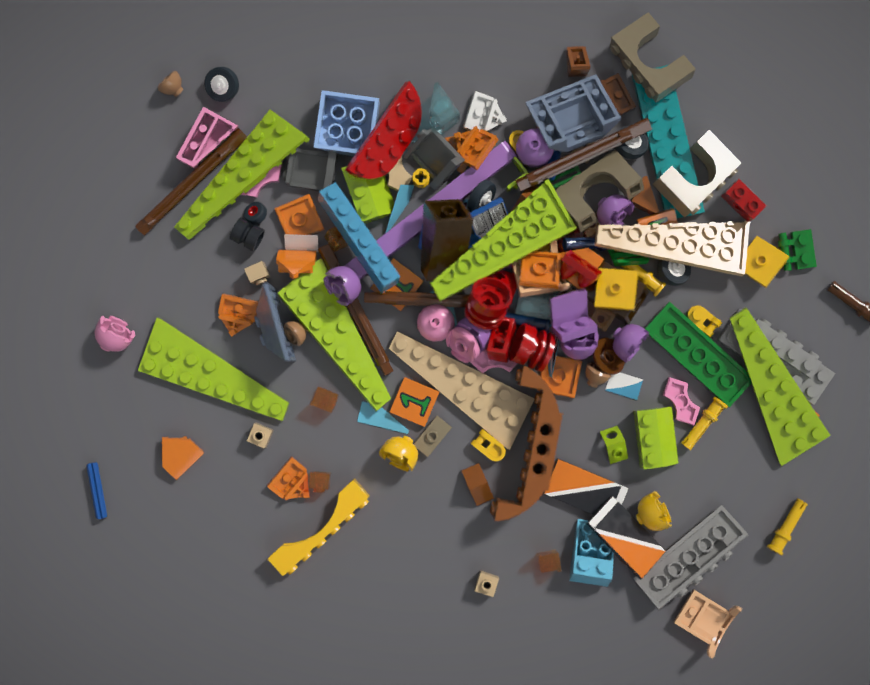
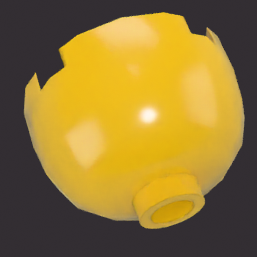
(401, 452)
(653, 513)

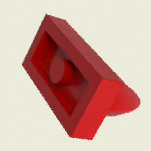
(574, 263)

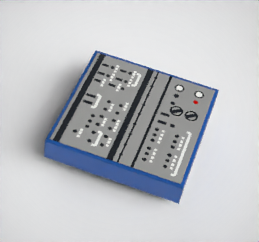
(488, 216)

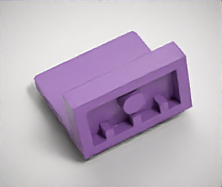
(571, 316)

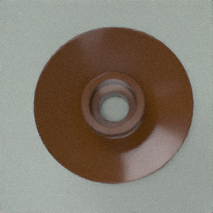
(606, 358)

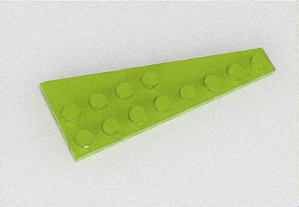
(258, 154)
(523, 231)
(334, 332)
(188, 364)
(786, 411)

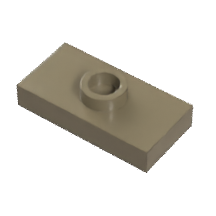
(432, 436)

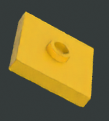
(763, 261)
(616, 289)

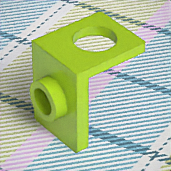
(523, 171)
(615, 447)

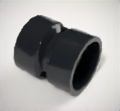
(248, 235)

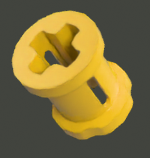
(416, 174)

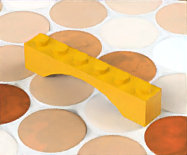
(289, 554)

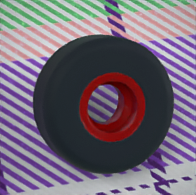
(260, 214)

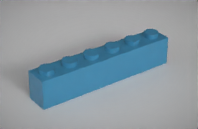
(358, 237)

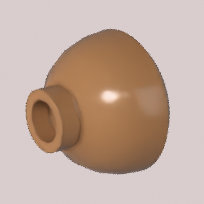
(171, 84)
(295, 332)
(595, 375)

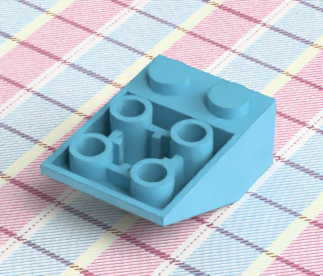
(590, 557)

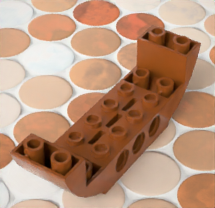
(534, 482)

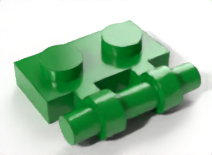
(802, 249)

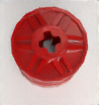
(488, 303)
(532, 347)

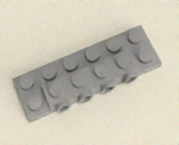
(803, 366)
(692, 557)

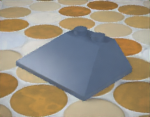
(574, 114)
(271, 326)

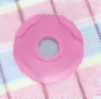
(462, 336)

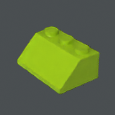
(370, 197)
(655, 437)

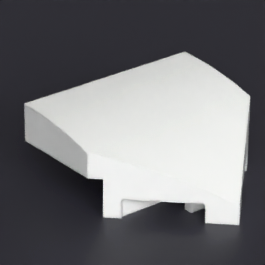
(483, 113)

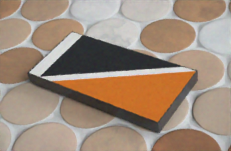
(582, 487)
(626, 537)

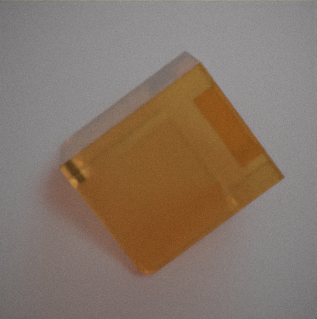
(325, 399)
(549, 561)

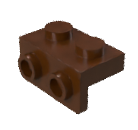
(618, 94)

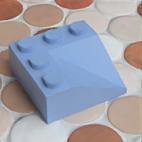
(345, 121)

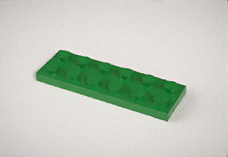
(698, 354)

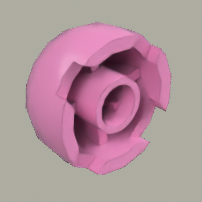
(430, 330)
(113, 334)

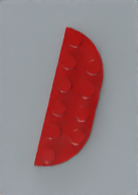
(389, 136)

